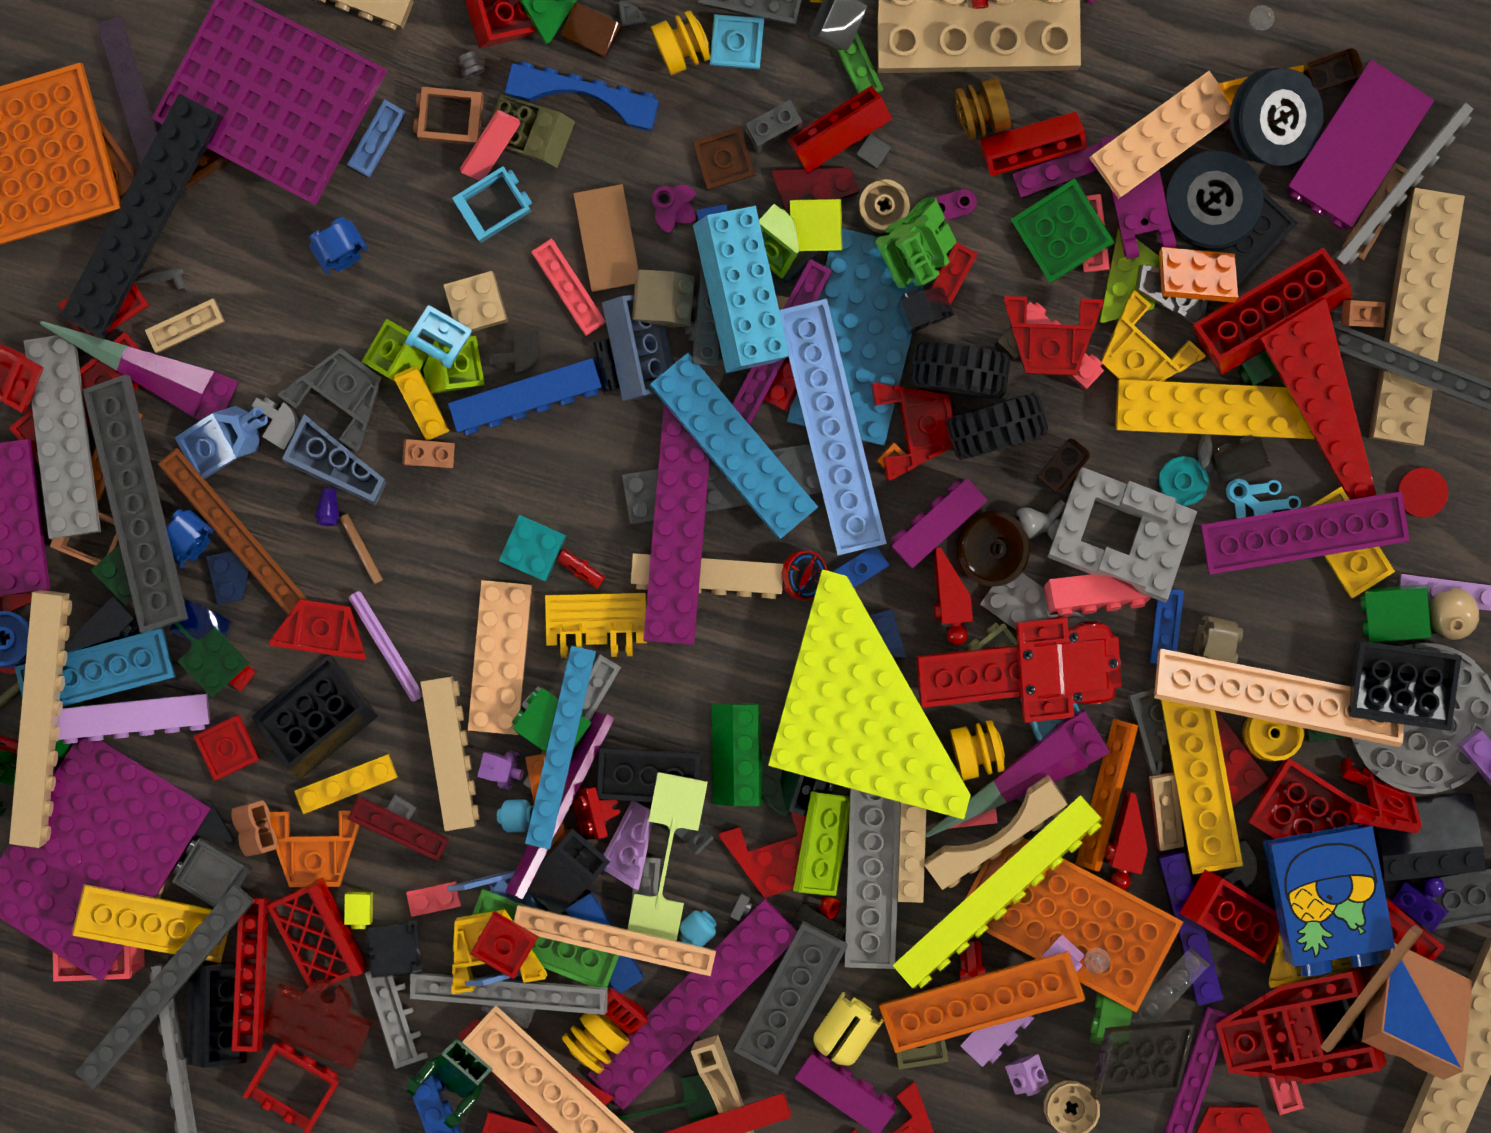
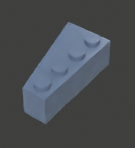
(326, 459)

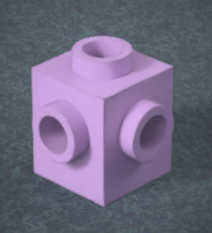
(1027, 1075)

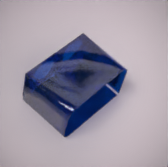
(201, 622)

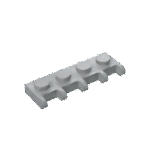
(393, 1020)

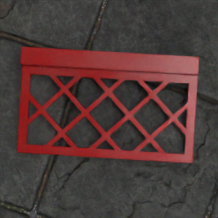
(333, 921)

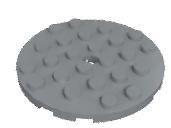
(1429, 756)

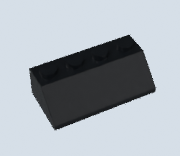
(211, 1016)

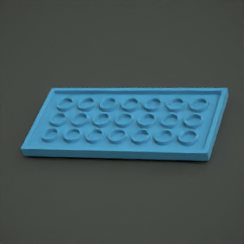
(866, 328)

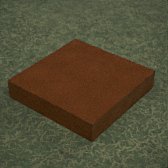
(724, 158)

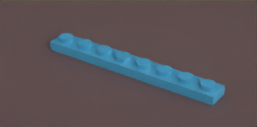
(560, 747)

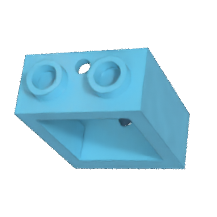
(510, 178)

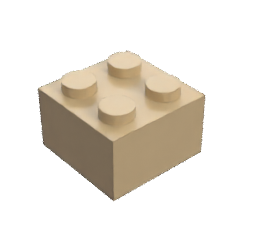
(476, 301)

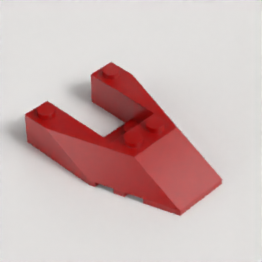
(1283, 1038)

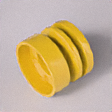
(681, 42)
(977, 750)
(591, 1044)

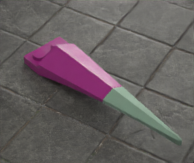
(181, 384)
(1058, 754)

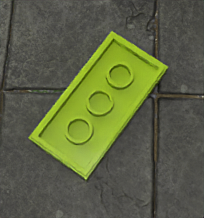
(823, 844)

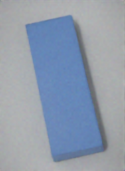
(376, 138)

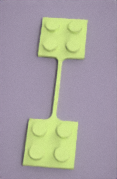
(677, 804)

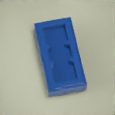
(863, 566)

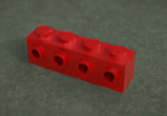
(839, 129)
(1033, 143)

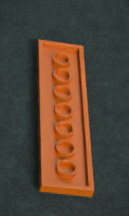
(982, 1001)

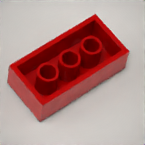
(1233, 916)

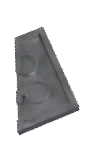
(1149, 285)

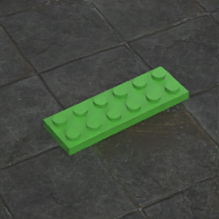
(572, 961)

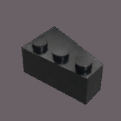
(923, 308)

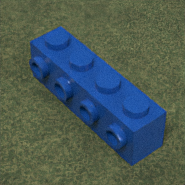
(433, 1106)

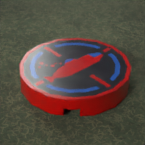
(802, 574)

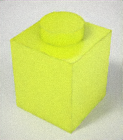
(358, 909)

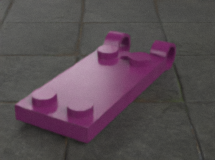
(1142, 202)

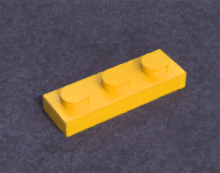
(421, 403)

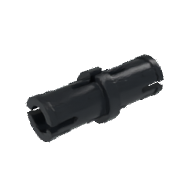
(606, 365)

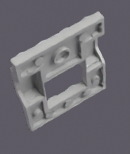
(1156, 545)

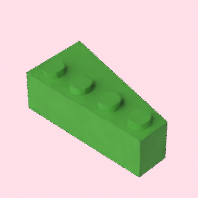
(1108, 1014)

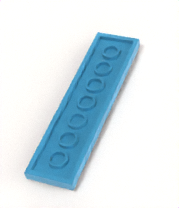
(733, 446)

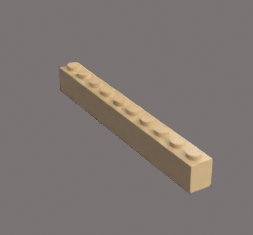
(40, 718)

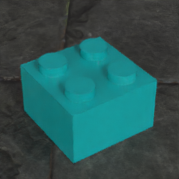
(533, 548)

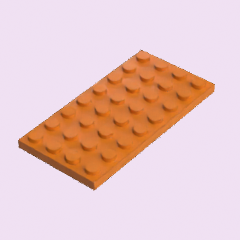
(1090, 916)

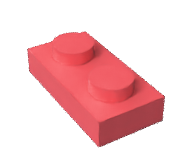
(432, 899)

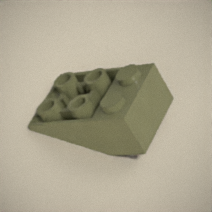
(540, 133)

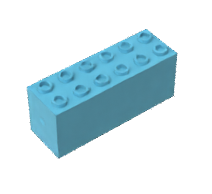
(740, 289)

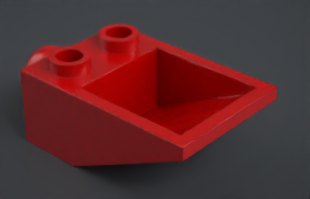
(953, 599)
(1128, 843)

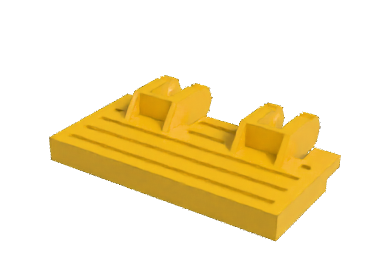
(596, 617)

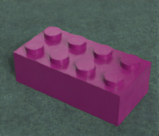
(938, 523)

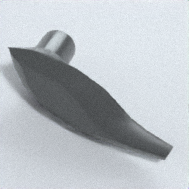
(162, 276)
(1205, 453)

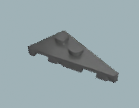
(1151, 727)

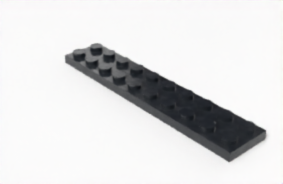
(141, 216)

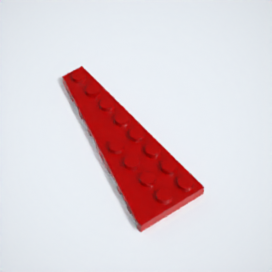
(1314, 375)

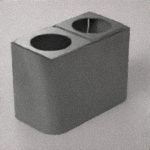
(837, 22)

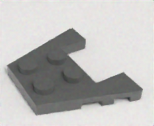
(345, 384)

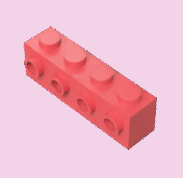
(1090, 366)
(1090, 593)

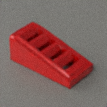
(632, 1020)

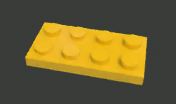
(1357, 568)

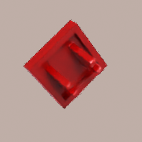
(592, 813)

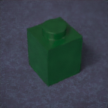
(1256, 369)

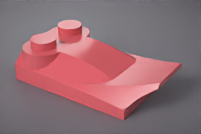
(126, 965)

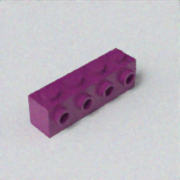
(845, 1091)

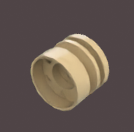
(1086, 1108)

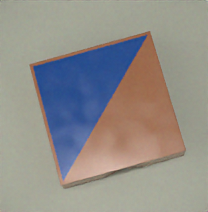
(1420, 1015)

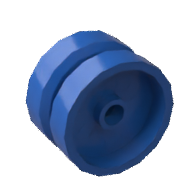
(15, 650)

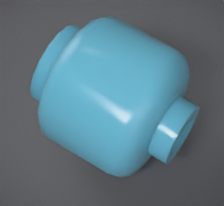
(515, 815)
(697, 928)

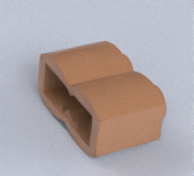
(254, 828)

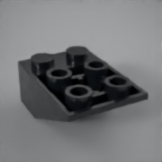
(566, 871)

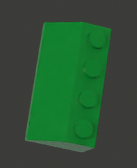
(737, 754)

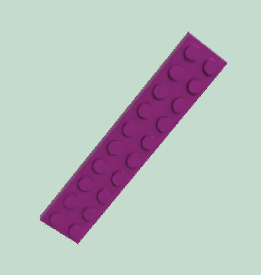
(676, 536)
(696, 1003)

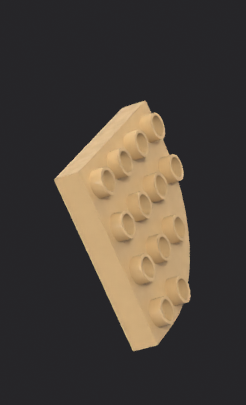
(956, 38)

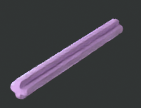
(385, 646)

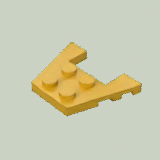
(1135, 356)
(466, 933)

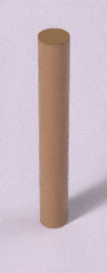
(361, 549)

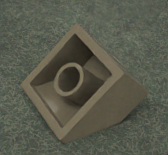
(663, 298)

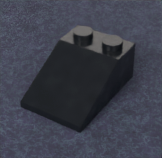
(107, 624)

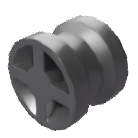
(469, 65)

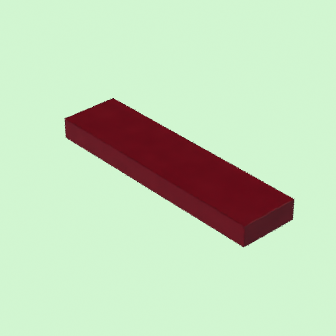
(398, 828)

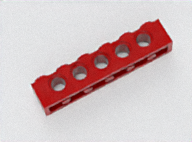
(250, 978)

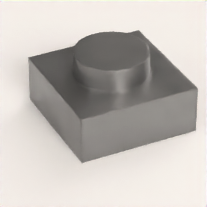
(741, 907)

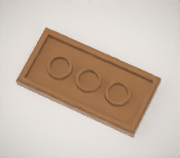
(606, 237)

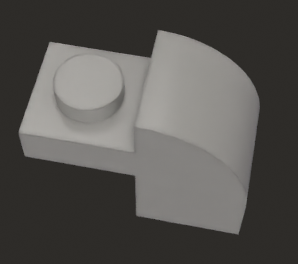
(283, 424)

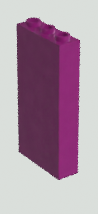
(1359, 145)

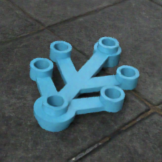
(1258, 507)

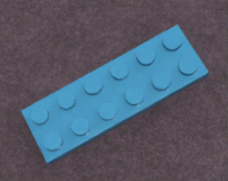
(113, 667)

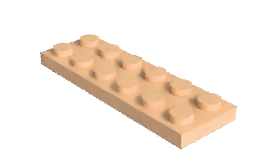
(1162, 135)
(499, 656)

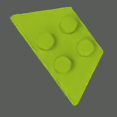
(1123, 279)

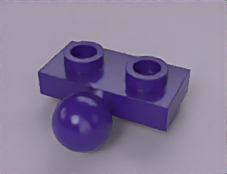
(1420, 904)

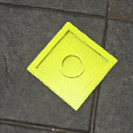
(818, 224)

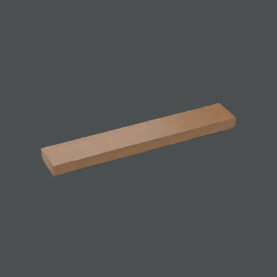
(1371, 988)

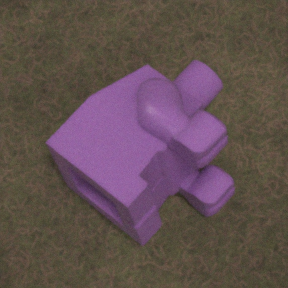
(500, 768)

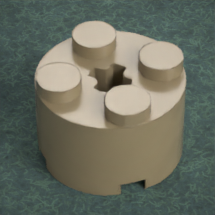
(1218, 639)

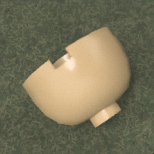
(1454, 614)

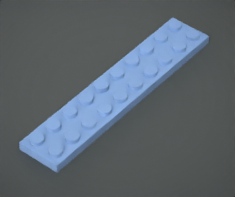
(832, 427)

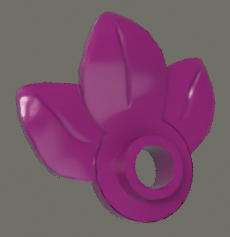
(676, 209)

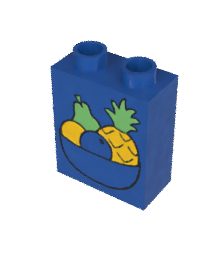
(1329, 898)

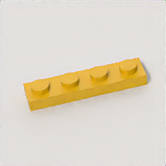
(346, 784)

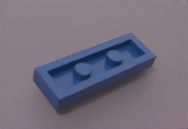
(1166, 624)

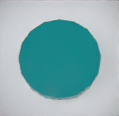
(1183, 480)

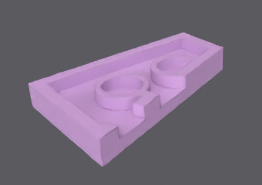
(630, 845)

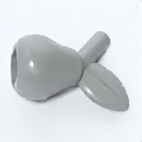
(1039, 522)

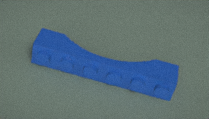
(532, 84)

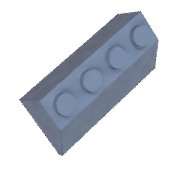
(638, 348)

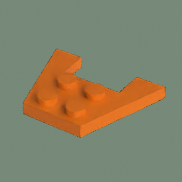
(313, 857)

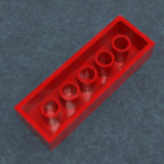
(1233, 330)

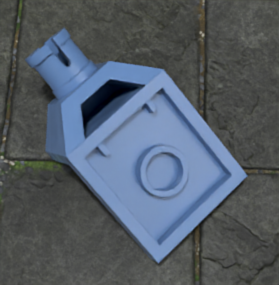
(221, 438)

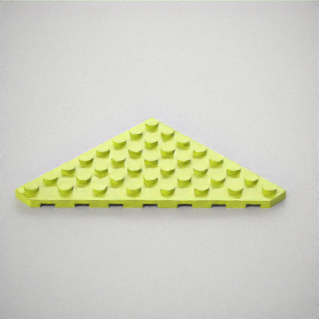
(855, 715)

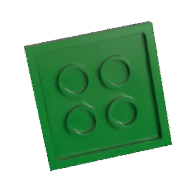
(1062, 231)

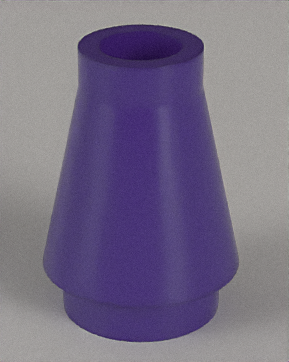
(327, 510)

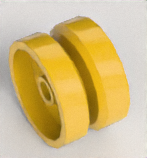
(1260, 743)

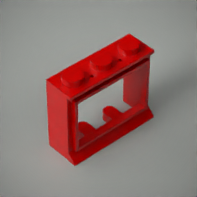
(271, 1103)

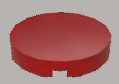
(1423, 492)

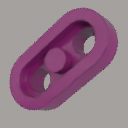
(952, 204)

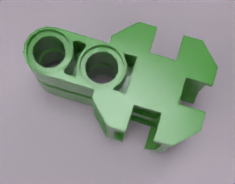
(917, 244)

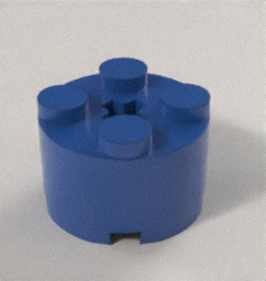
(337, 245)
(187, 536)

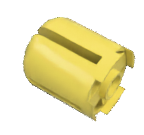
(856, 1037)

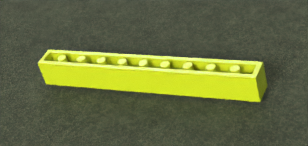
(998, 892)

